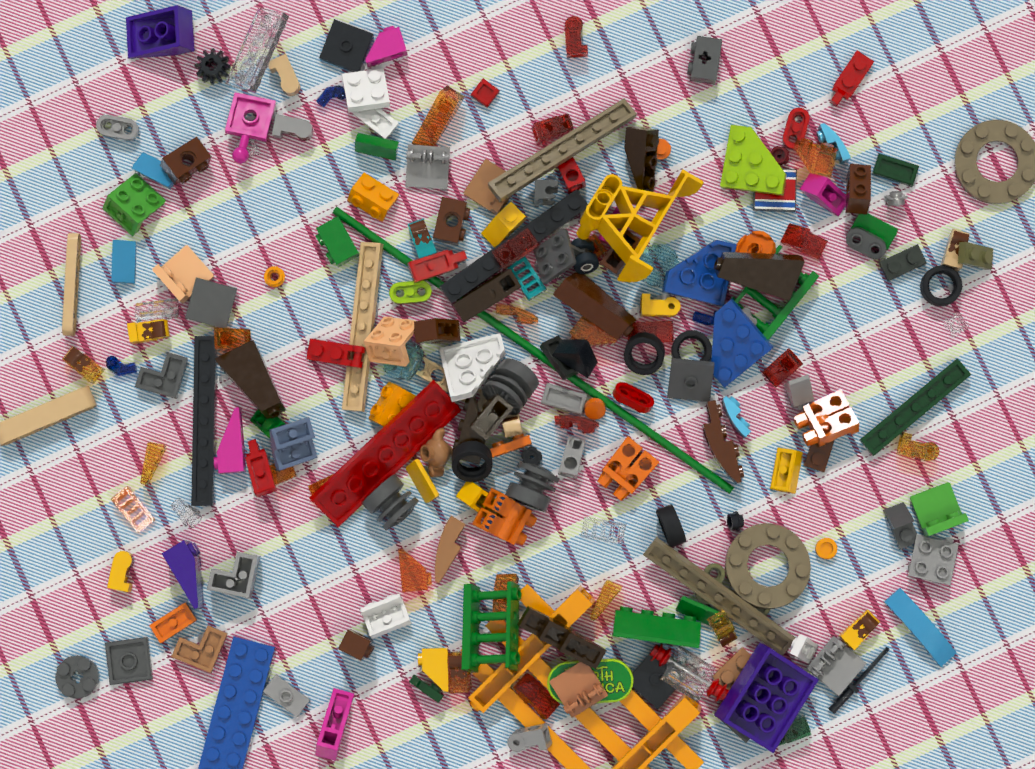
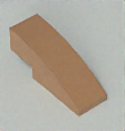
(447, 548)

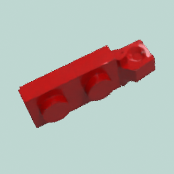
(851, 77)
(435, 265)
(260, 470)

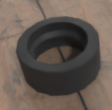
(957, 283)
(696, 335)
(644, 369)
(476, 449)
(671, 525)

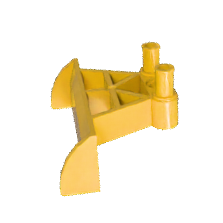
(607, 225)

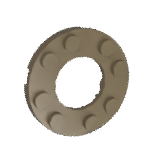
(971, 178)
(742, 582)

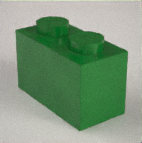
(337, 241)

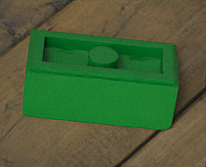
(376, 146)
(876, 227)
(695, 609)

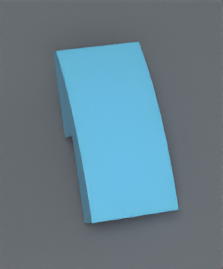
(827, 135)
(732, 409)

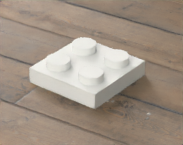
(366, 90)

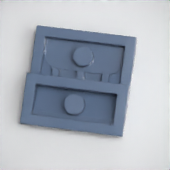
(292, 444)

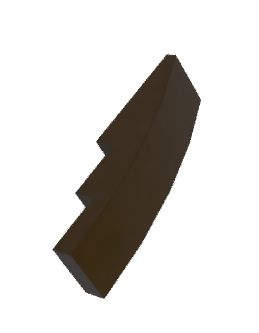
(562, 637)

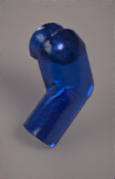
(119, 368)

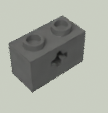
(711, 49)

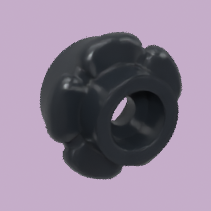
(531, 451)
(735, 521)

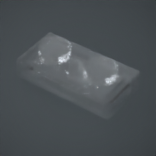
(157, 310)

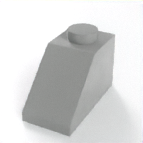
(799, 392)

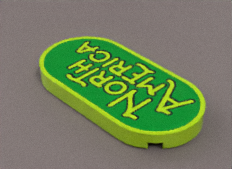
(611, 672)

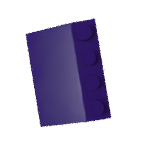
(766, 697)

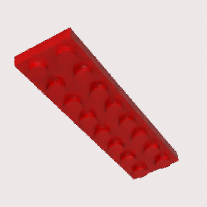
(385, 453)

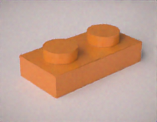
(519, 441)
(173, 622)

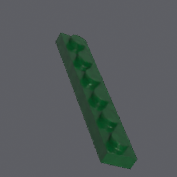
(915, 407)

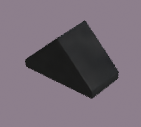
(576, 355)

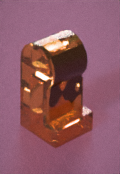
(459, 679)

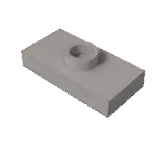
(286, 695)

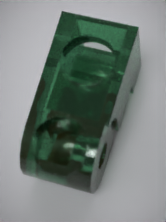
(797, 730)

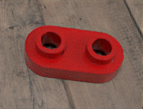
(795, 129)
(633, 397)

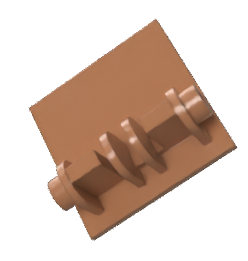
(578, 688)

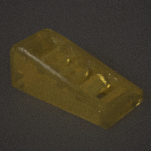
(153, 456)
(606, 595)

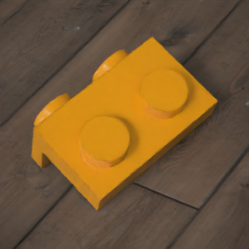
(372, 197)
(390, 403)

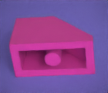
(387, 47)
(824, 193)

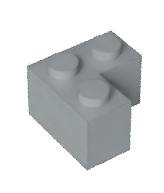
(239, 581)

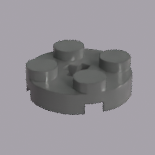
(69, 686)

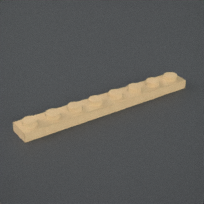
(362, 323)

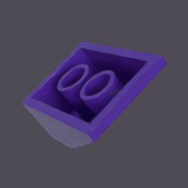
(160, 33)
(186, 567)

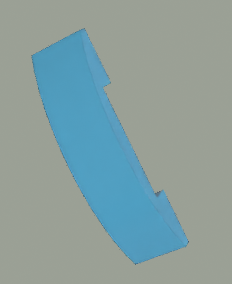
(920, 627)

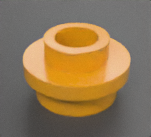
(272, 270)

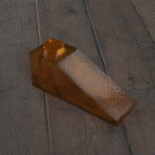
(438, 117)

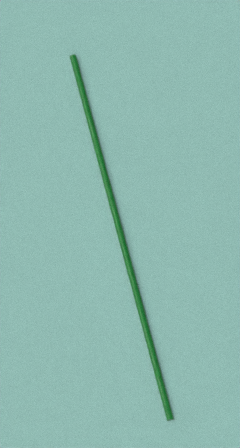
(542, 357)

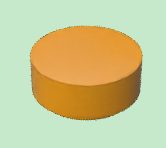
(826, 548)

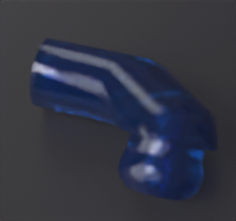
(331, 92)
(703, 318)

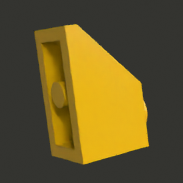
(503, 224)
(474, 497)
(435, 665)

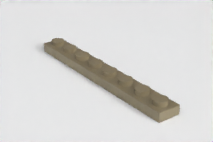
(561, 150)
(719, 596)

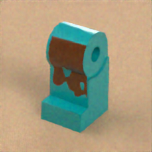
(421, 238)

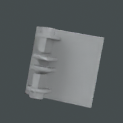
(427, 166)
(933, 560)
(836, 665)

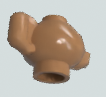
(436, 453)

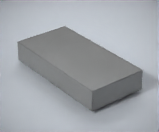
(563, 399)

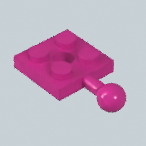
(256, 129)

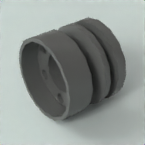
(512, 382)
(532, 486)
(390, 502)

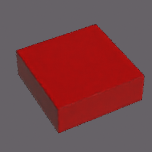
(485, 93)

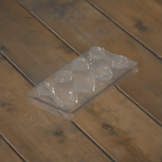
(257, 49)

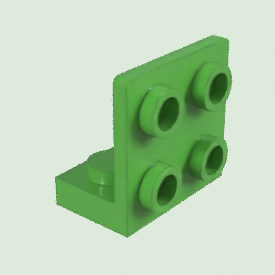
(132, 203)
(937, 509)

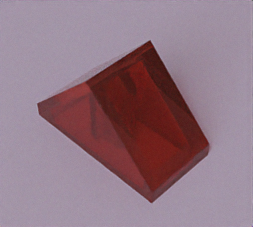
(782, 367)

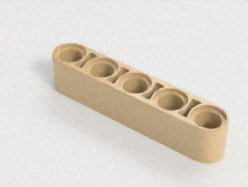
(46, 415)

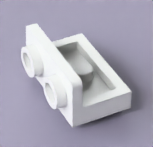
(385, 615)

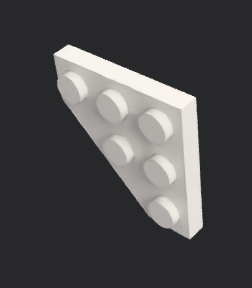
(470, 364)

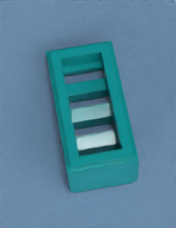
(535, 292)

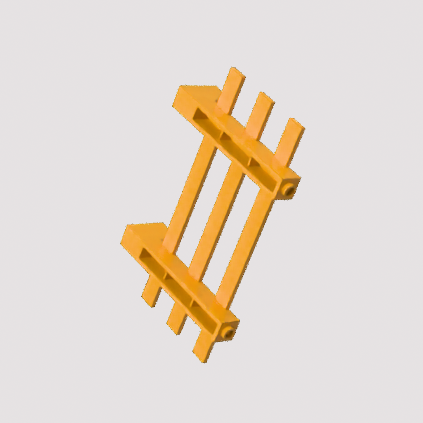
(661, 731)

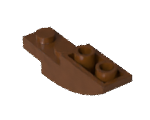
(723, 452)

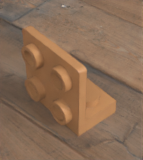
(478, 187)

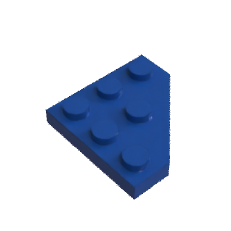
(696, 275)
(735, 343)

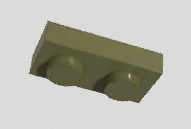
(975, 255)

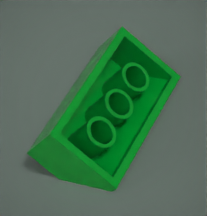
(656, 628)

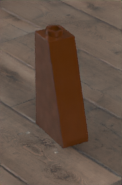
(595, 305)

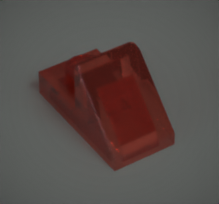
(804, 241)

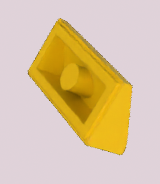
(786, 470)
(422, 481)

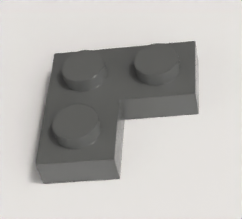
(164, 382)

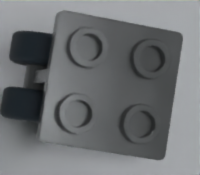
(560, 254)

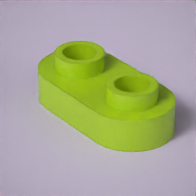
(410, 292)

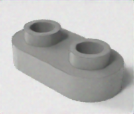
(118, 127)

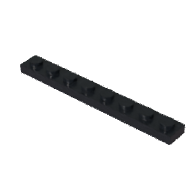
(488, 265)
(203, 421)

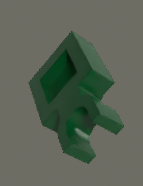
(432, 690)

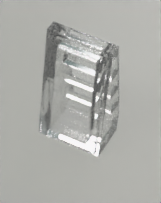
(620, 538)

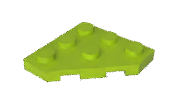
(750, 164)

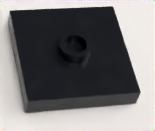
(346, 46)
(649, 683)

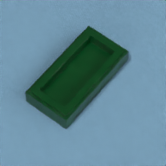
(895, 170)

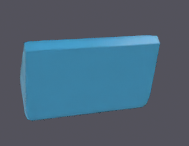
(150, 168)
(123, 261)

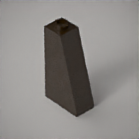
(761, 271)
(250, 374)

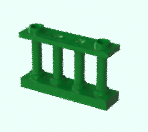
(779, 313)
(472, 618)

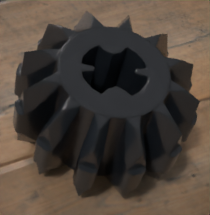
(205, 71)

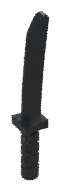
(848, 692)

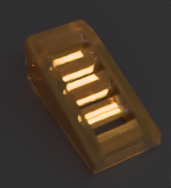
(127, 514)

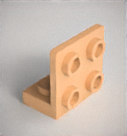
(181, 272)
(388, 341)

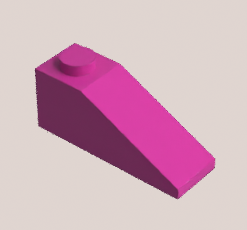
(231, 449)
(334, 724)

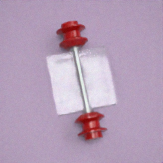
(688, 673)

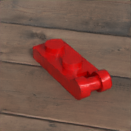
(335, 353)

